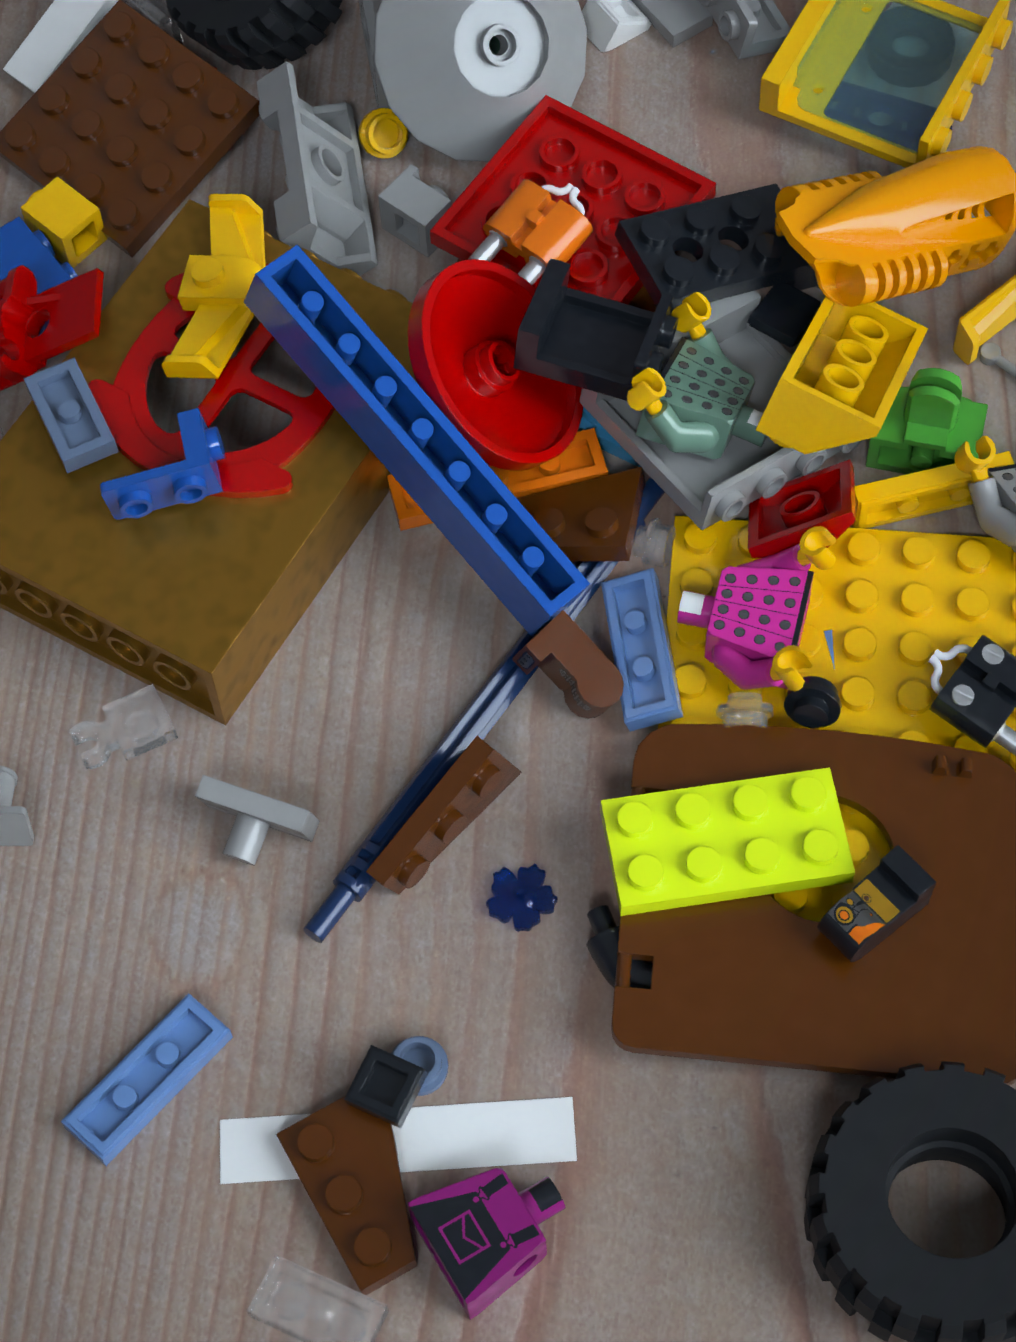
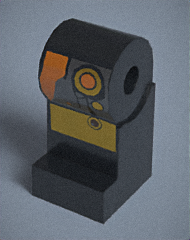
(878, 905)

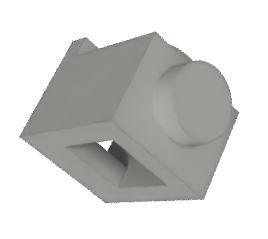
(412, 209)

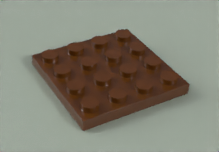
(129, 124)

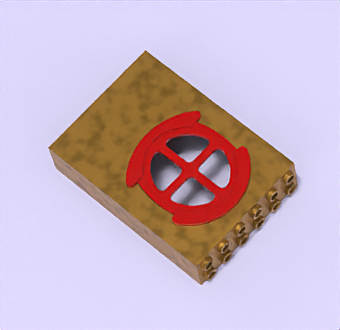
(205, 586)

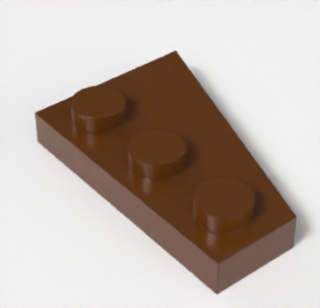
(448, 809)
(357, 1189)

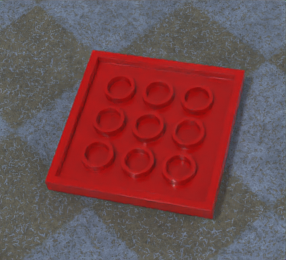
(615, 183)

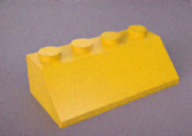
(841, 377)

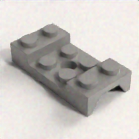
(324, 175)

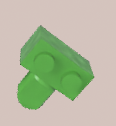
(927, 425)

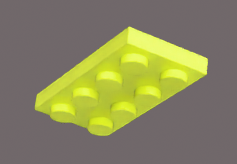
(726, 841)

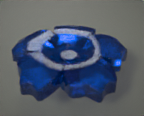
(521, 898)

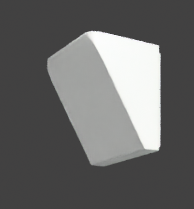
(613, 22)

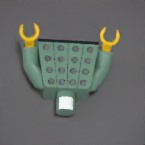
(699, 393)

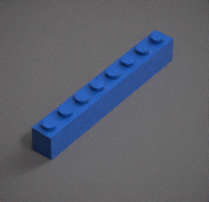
(414, 440)

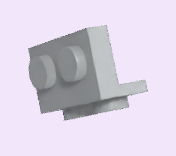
(749, 25)

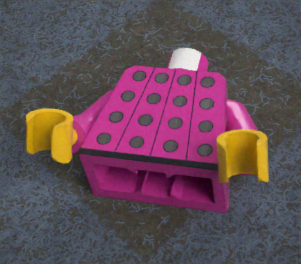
(761, 614)

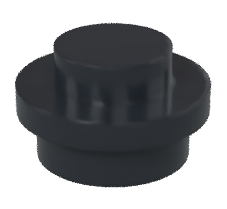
(814, 704)

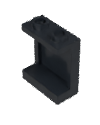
(590, 337)

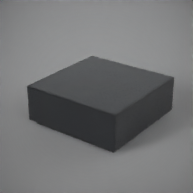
(386, 1086)

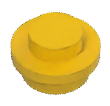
(382, 133)

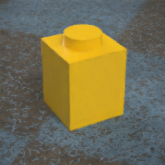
(66, 220)

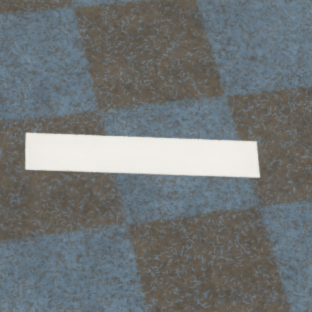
(428, 1140)

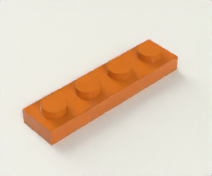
(577, 463)

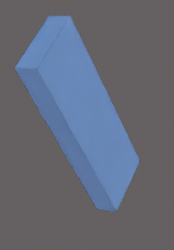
(642, 649)
(147, 1079)

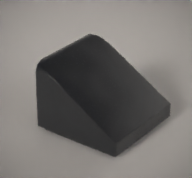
(784, 314)

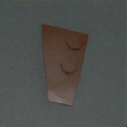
(591, 517)

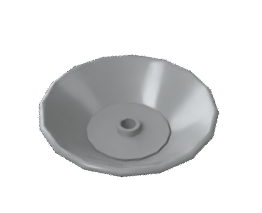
(451, 85)

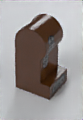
(574, 665)

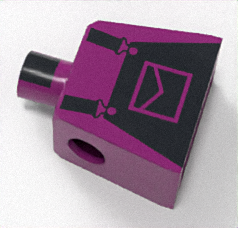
(485, 1233)

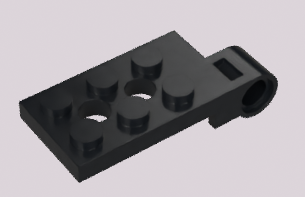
(719, 268)

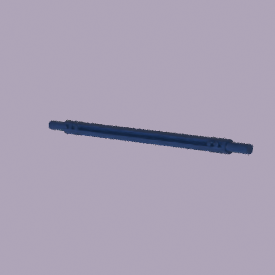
(476, 720)

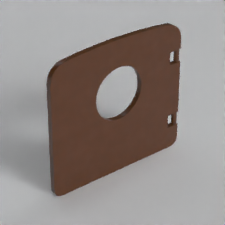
(769, 987)

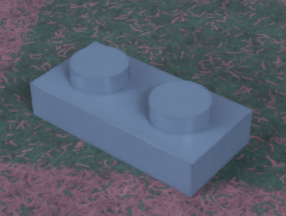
(71, 415)

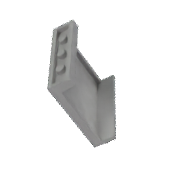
(723, 486)

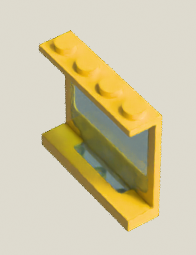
(883, 72)

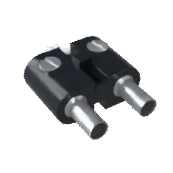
(978, 693)

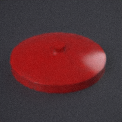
(464, 360)

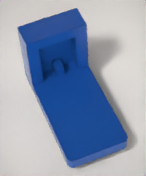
(173, 483)

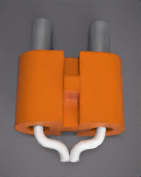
(536, 228)

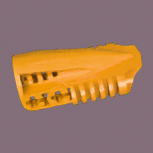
(901, 230)

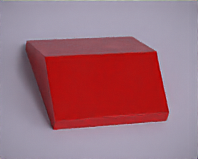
(812, 500)

